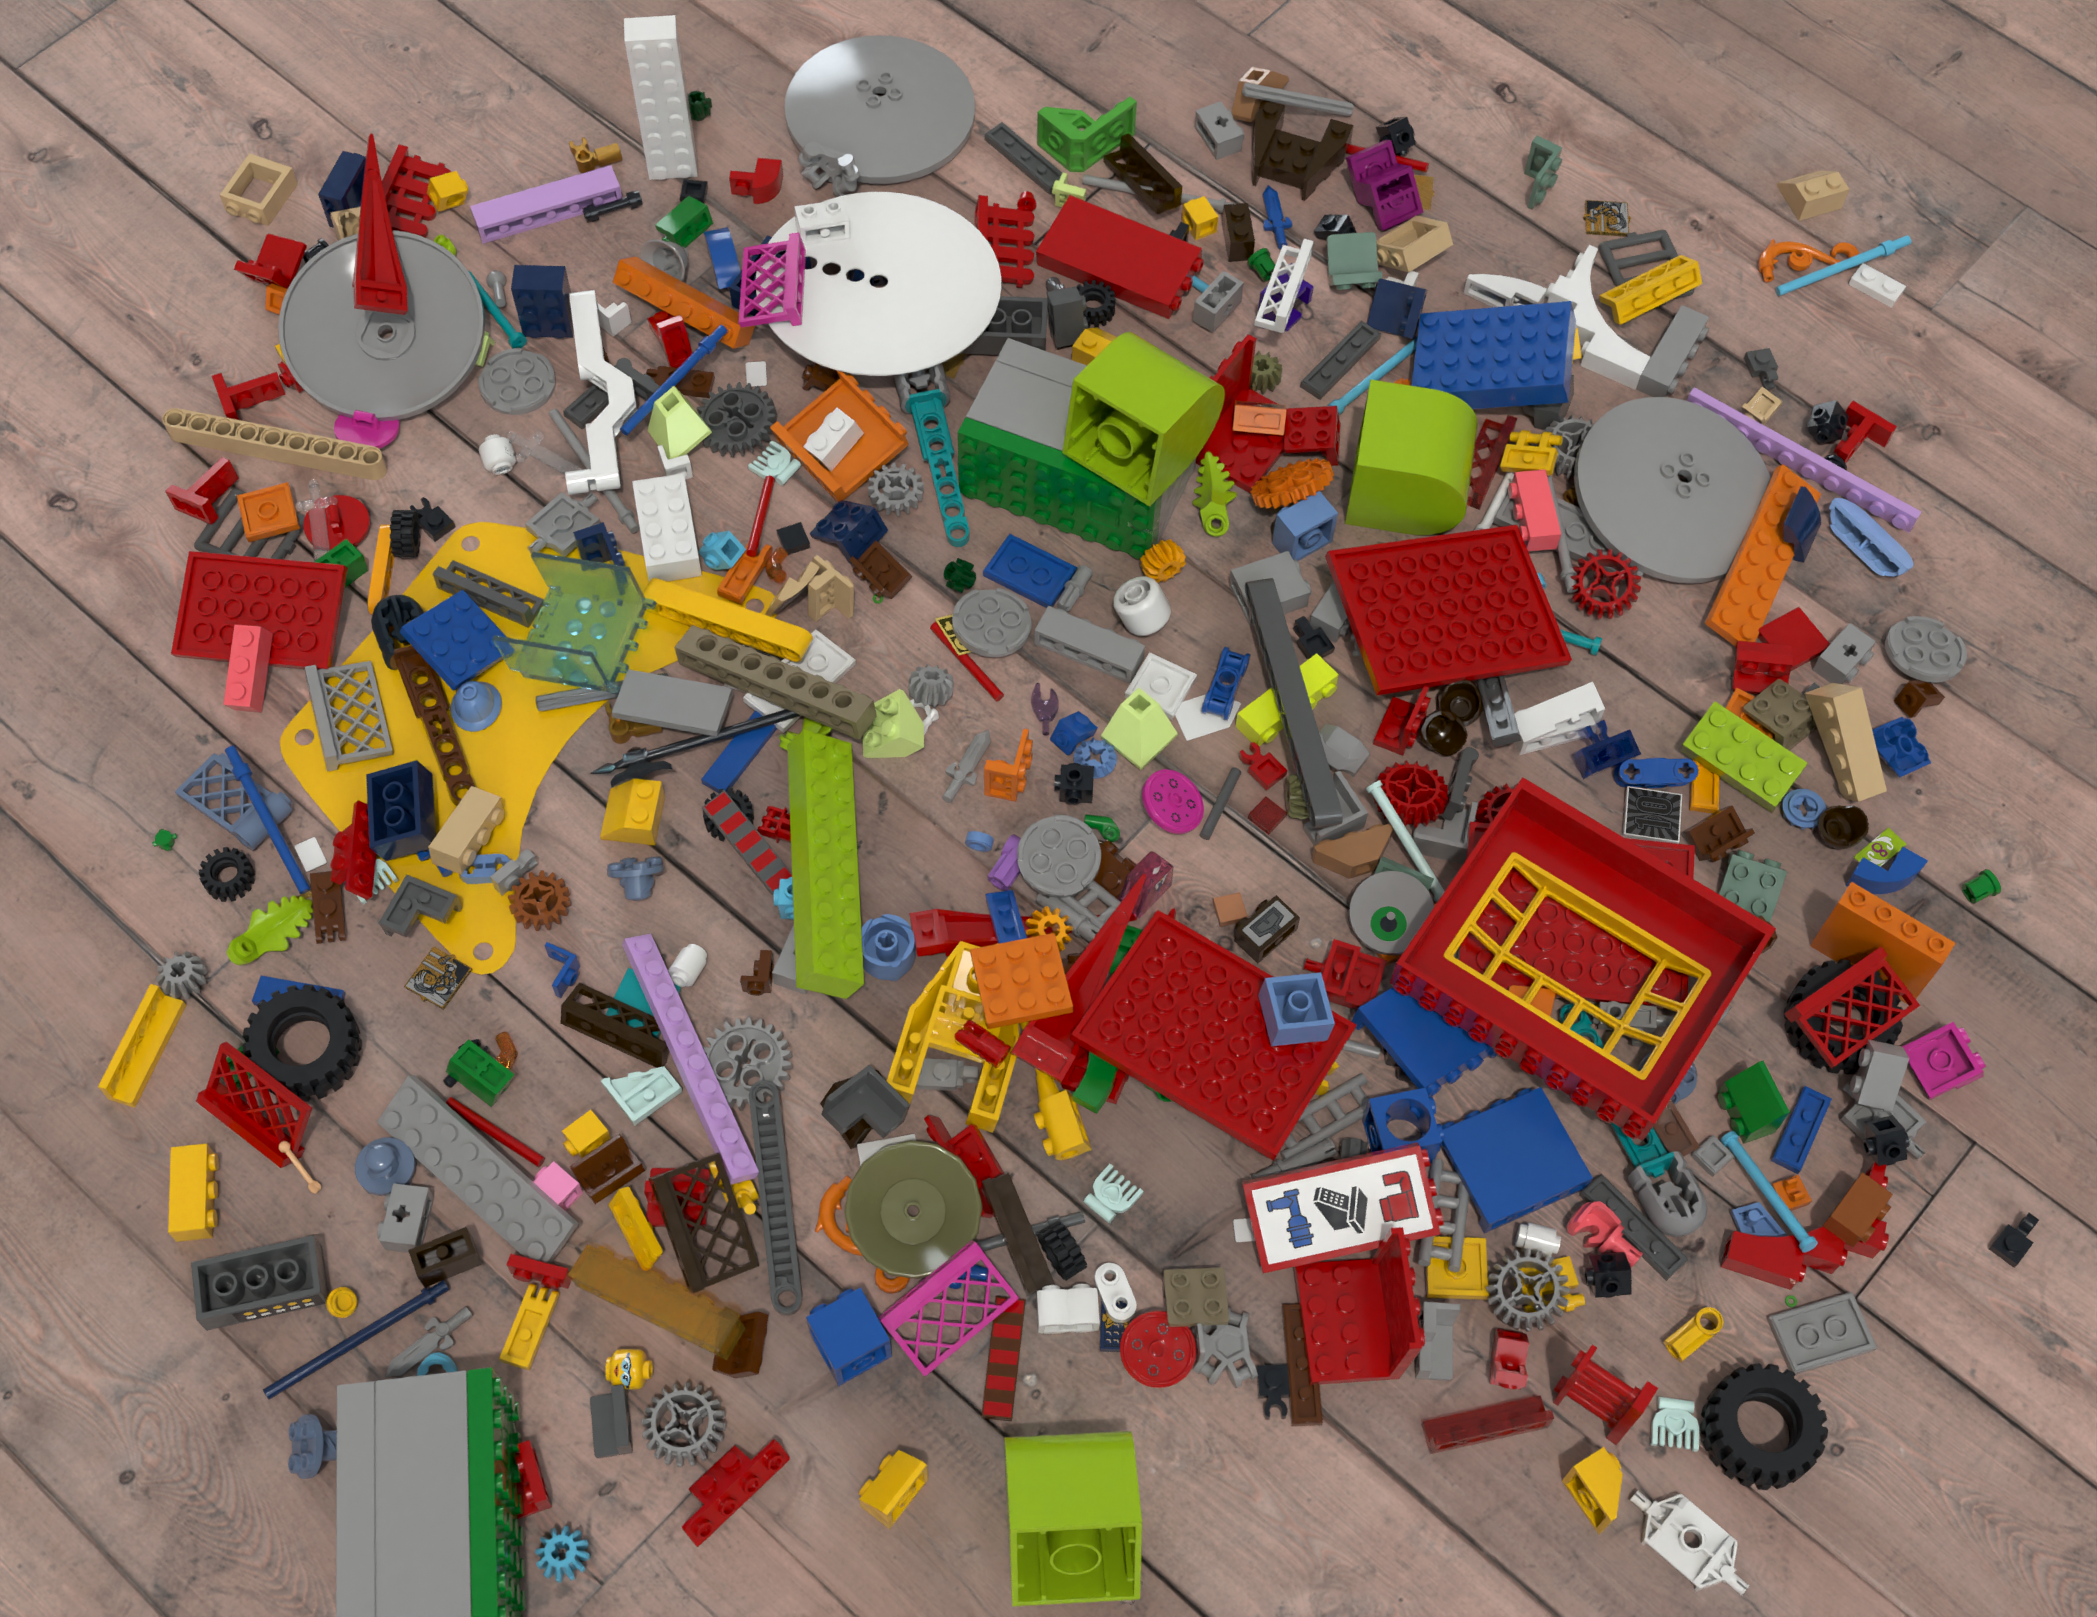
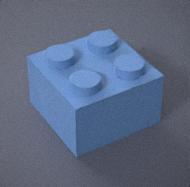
(1305, 526)
(1296, 1009)

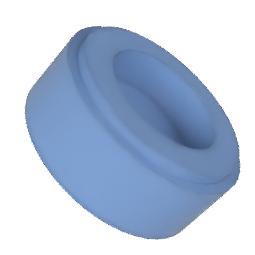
(979, 841)

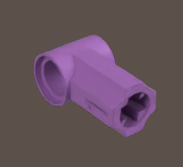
(1006, 868)

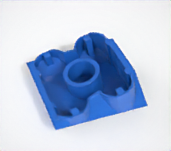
(1899, 747)

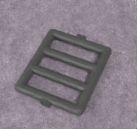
(1633, 239)
(201, 544)

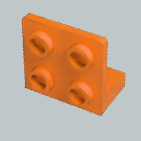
(1007, 780)

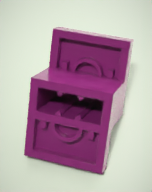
(1384, 185)

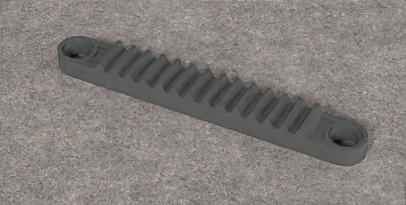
(775, 1197)

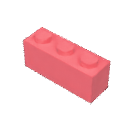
(1535, 510)
(248, 668)

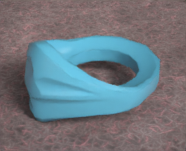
(436, 1358)

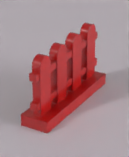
(394, 180)
(1016, 236)

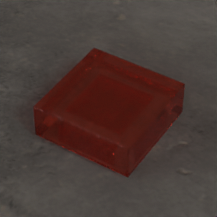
(1267, 815)

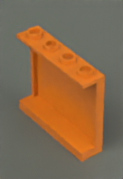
(875, 448)
(1866, 922)

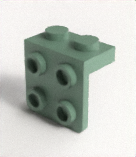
(1542, 166)
(1352, 260)
(1753, 883)

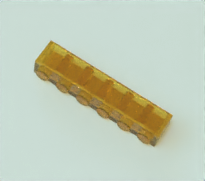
(657, 1301)

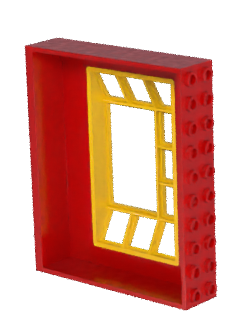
(1620, 892)

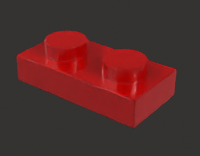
(549, 1275)

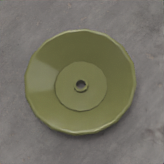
(907, 1177)

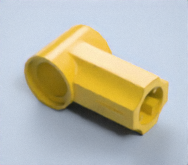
(1693, 1335)

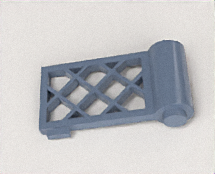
(249, 827)

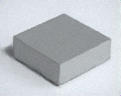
(1712, 1156)

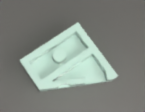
(642, 1092)

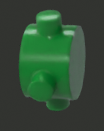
(164, 840)

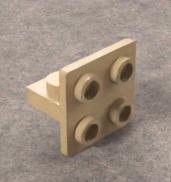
(829, 590)

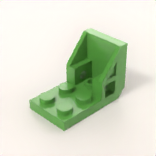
(1079, 150)

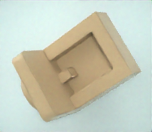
(1762, 406)

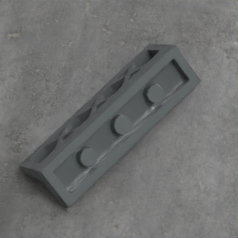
(489, 598)

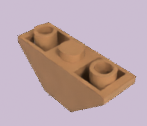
(1246, 107)
(1354, 852)

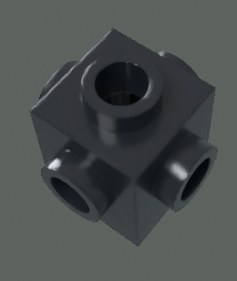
(1399, 132)
(1827, 422)
(1075, 783)
(1885, 1140)
(1609, 1275)

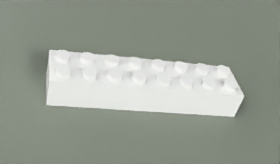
(661, 96)

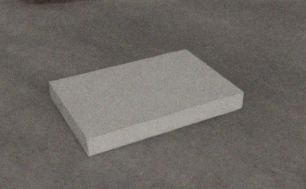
(1821, 1333)

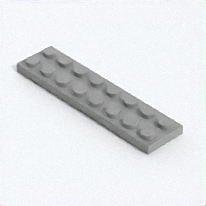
(477, 1172)

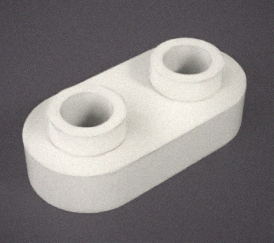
(1115, 1291)

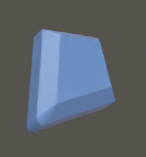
(1756, 1221)

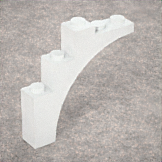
(1602, 348)

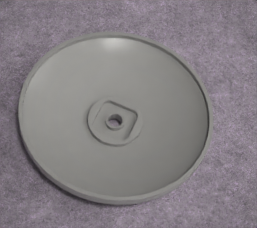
(893, 136)
(339, 349)
(1641, 507)

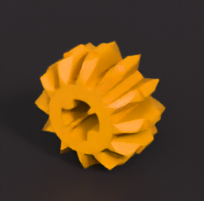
(1163, 560)
(1045, 919)

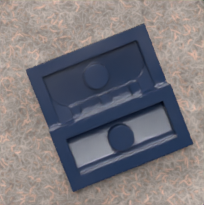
(1802, 524)

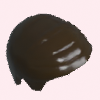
(1463, 700)
(1443, 732)
(1843, 826)

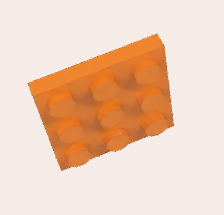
(1021, 981)

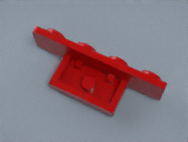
(352, 856)
(972, 1150)
(729, 1486)

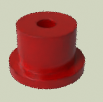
(1027, 201)

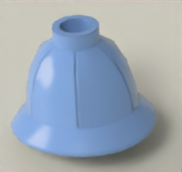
(475, 705)

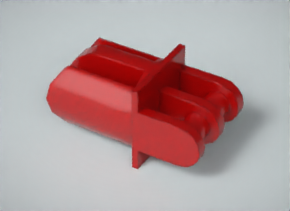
(781, 826)

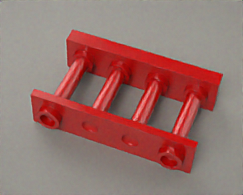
(1604, 1395)

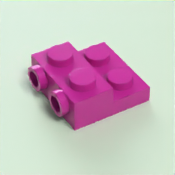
(1944, 1060)

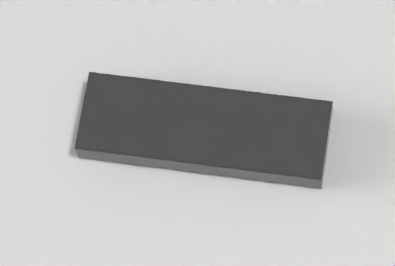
(587, 406)

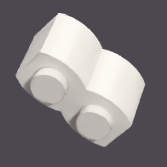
(1067, 1309)

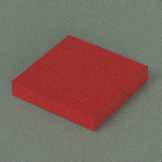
(1798, 632)

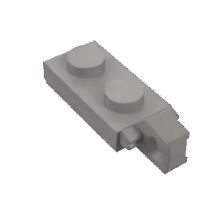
(945, 1074)

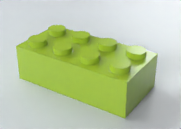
(1743, 756)

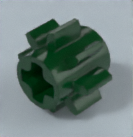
(699, 105)
(959, 575)

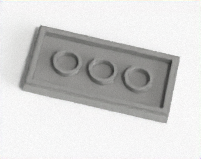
(672, 703)

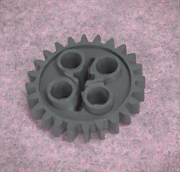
(737, 419)

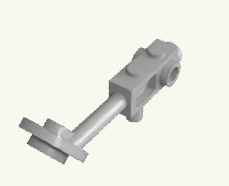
(1644, 1019)

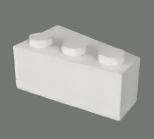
(1559, 719)

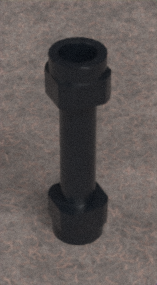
(632, 199)

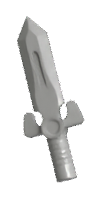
(966, 765)
(428, 1343)

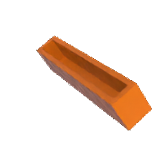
(681, 299)

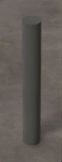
(1220, 803)

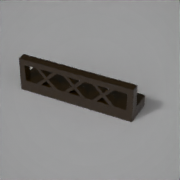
(1151, 174)
(614, 1029)
(1017, 1233)

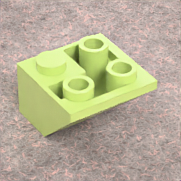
(676, 424)
(1139, 729)
(895, 730)

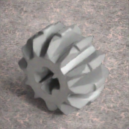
(930, 685)
(170, 974)

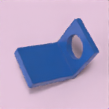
(568, 973)

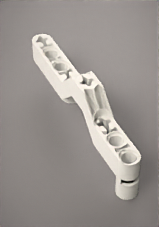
(621, 395)

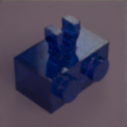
(1606, 751)

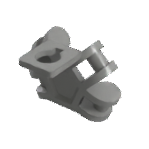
(836, 165)
(1228, 1346)

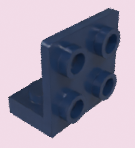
(1397, 308)
(851, 528)
(598, 545)

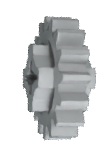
(895, 489)

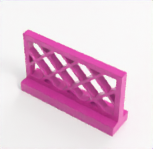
(790, 298)
(930, 1288)

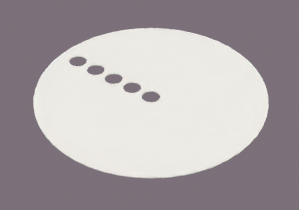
(936, 295)

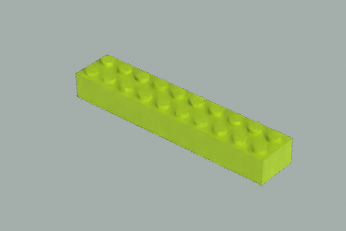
(824, 865)

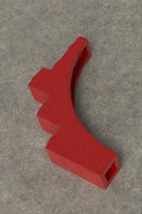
(1782, 1261)

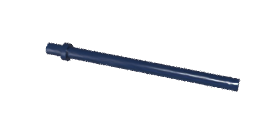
(426, 1297)

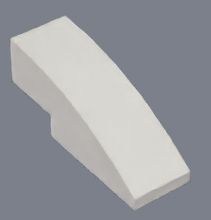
(1503, 290)

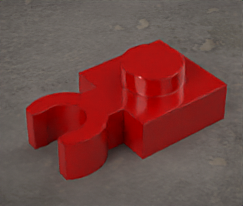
(1263, 769)

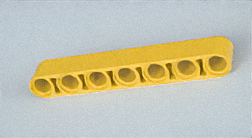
(728, 620)

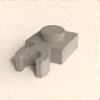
(512, 871)

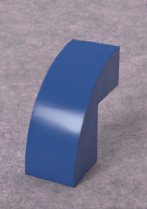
(723, 256)
(1899, 875)

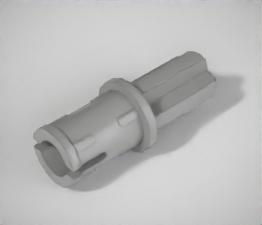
(1074, 588)

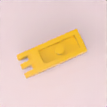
(635, 1228)
(529, 1327)

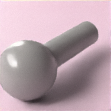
(497, 280)

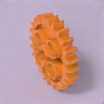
(1292, 483)

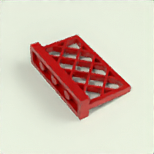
(1833, 992)
(247, 1118)

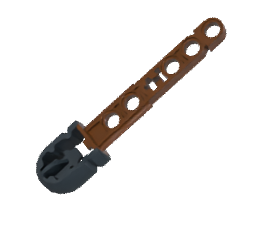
(396, 612)

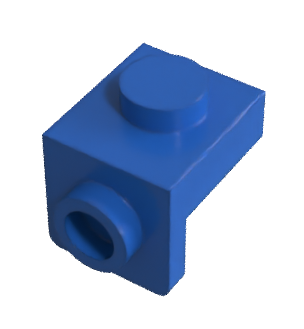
(1071, 731)

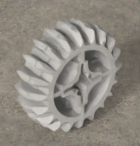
(1573, 433)
(1538, 1281)
(674, 1431)

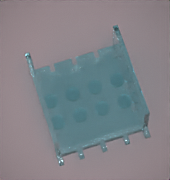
(583, 624)

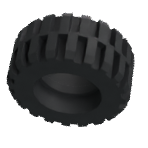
(1813, 981)
(296, 1007)
(1794, 1405)

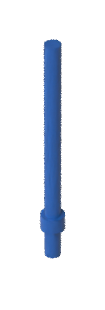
(705, 347)
(243, 773)

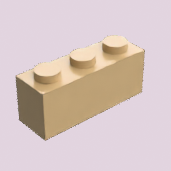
(466, 830)

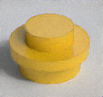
(341, 1302)

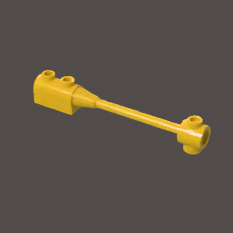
(1059, 1118)

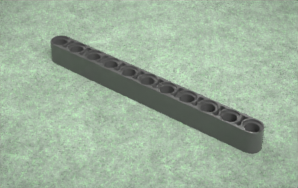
(1293, 704)

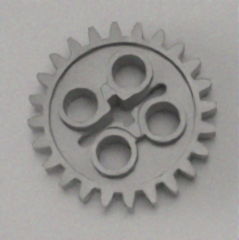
(768, 1069)

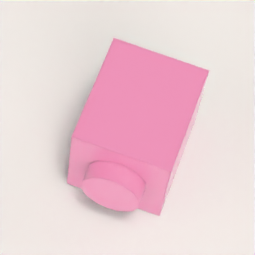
(558, 1185)

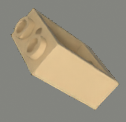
(265, 170)
(1413, 243)

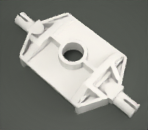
(1665, 1531)

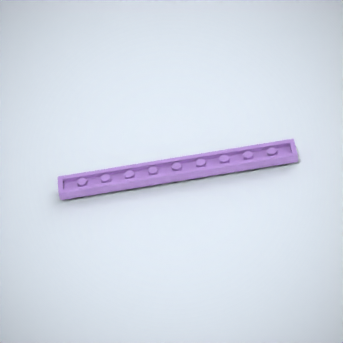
(1814, 466)
(690, 1058)

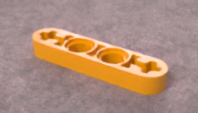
(382, 568)

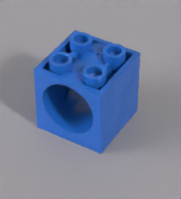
(1410, 1106)
(849, 1335)

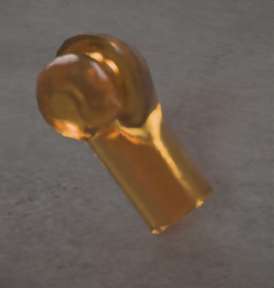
(773, 565)
(508, 1051)

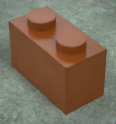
(1858, 1210)

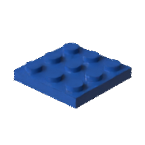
(455, 639)

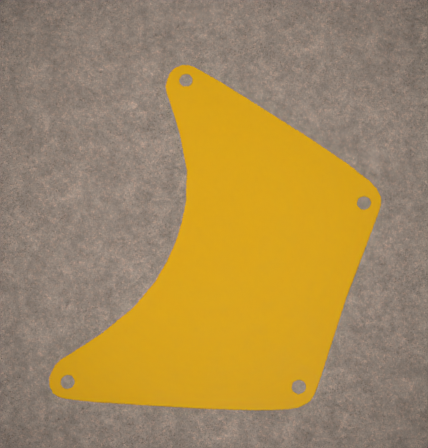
(501, 759)

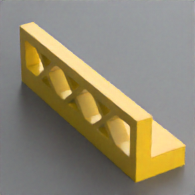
(1652, 288)
(141, 1047)

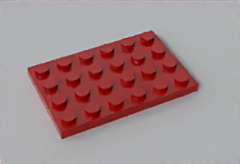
(286, 597)

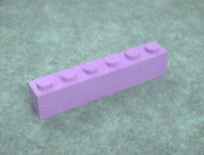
(544, 204)

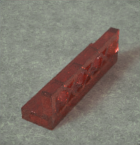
(1496, 447)
(1486, 1424)

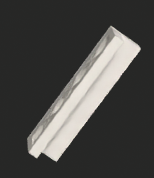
(1288, 290)

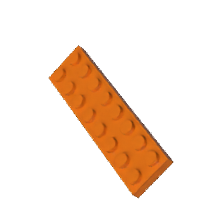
(1758, 563)

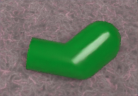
(1105, 826)

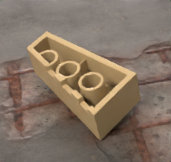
(1848, 739)

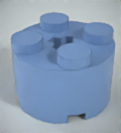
(886, 961)

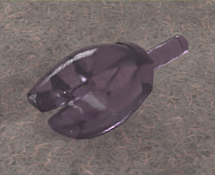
(1044, 709)

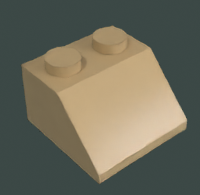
(1814, 193)

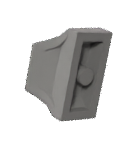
(1343, 749)

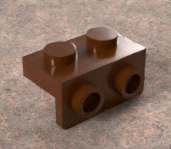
(882, 570)
(1718, 835)
(1113, 868)
(606, 1168)
(747, 1354)

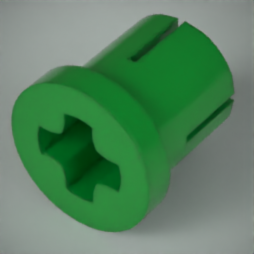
(1262, 263)
(1981, 887)

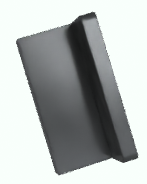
(611, 1423)

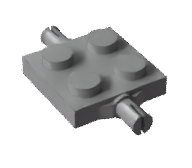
(558, 521)
(1901, 1111)

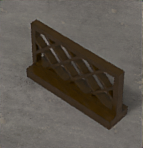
(678, 1230)

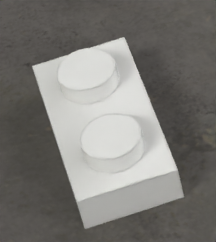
(1877, 285)

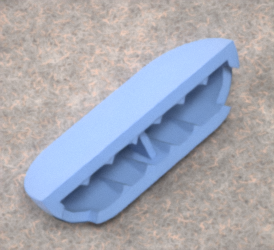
(1868, 539)

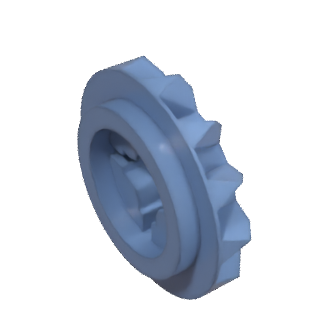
(1107, 758)
(1813, 804)

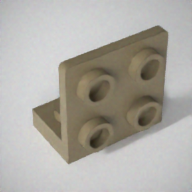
(1783, 713)
(1195, 1297)

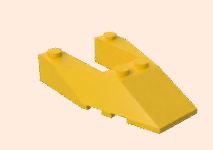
(933, 1022)

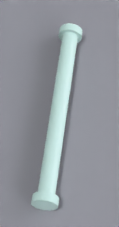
(1405, 837)

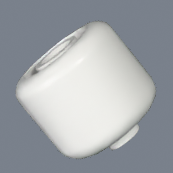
(1142, 606)

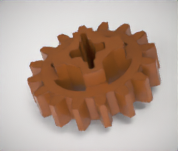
(553, 904)

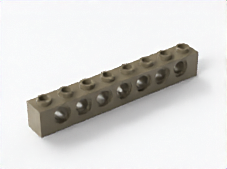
(776, 681)

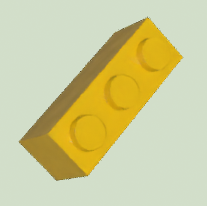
(192, 1192)

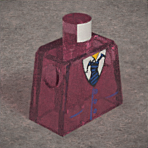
(1158, 880)

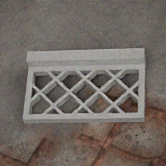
(324, 718)

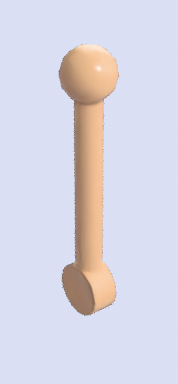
(313, 1185)

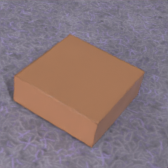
(1229, 909)

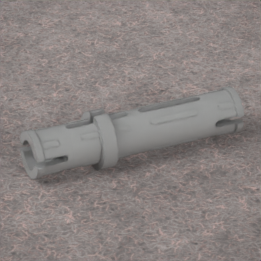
(1081, 923)
(1302, 1159)

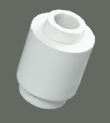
(688, 965)
(1537, 1238)

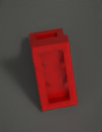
(672, 337)
(247, 393)
(1863, 425)
(199, 498)

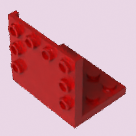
(1243, 453)
(1360, 1315)

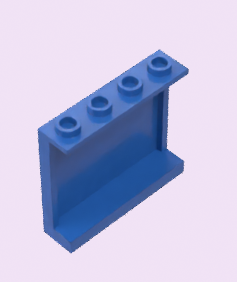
(1421, 1040)
(1514, 1158)

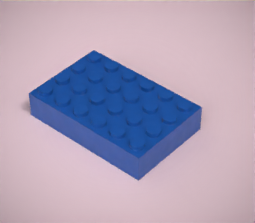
(1498, 354)

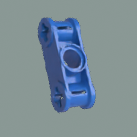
(1221, 696)
(1655, 772)

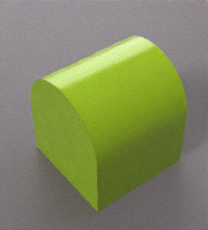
(1140, 416)
(1412, 460)
(1073, 1518)

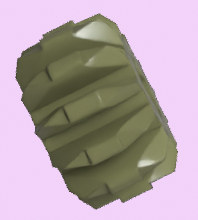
(1265, 373)
(1294, 799)

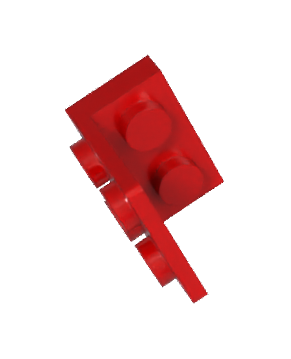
(276, 261)
(1313, 431)
(1401, 723)
(532, 1486)

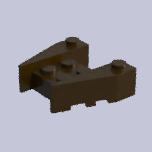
(1294, 158)

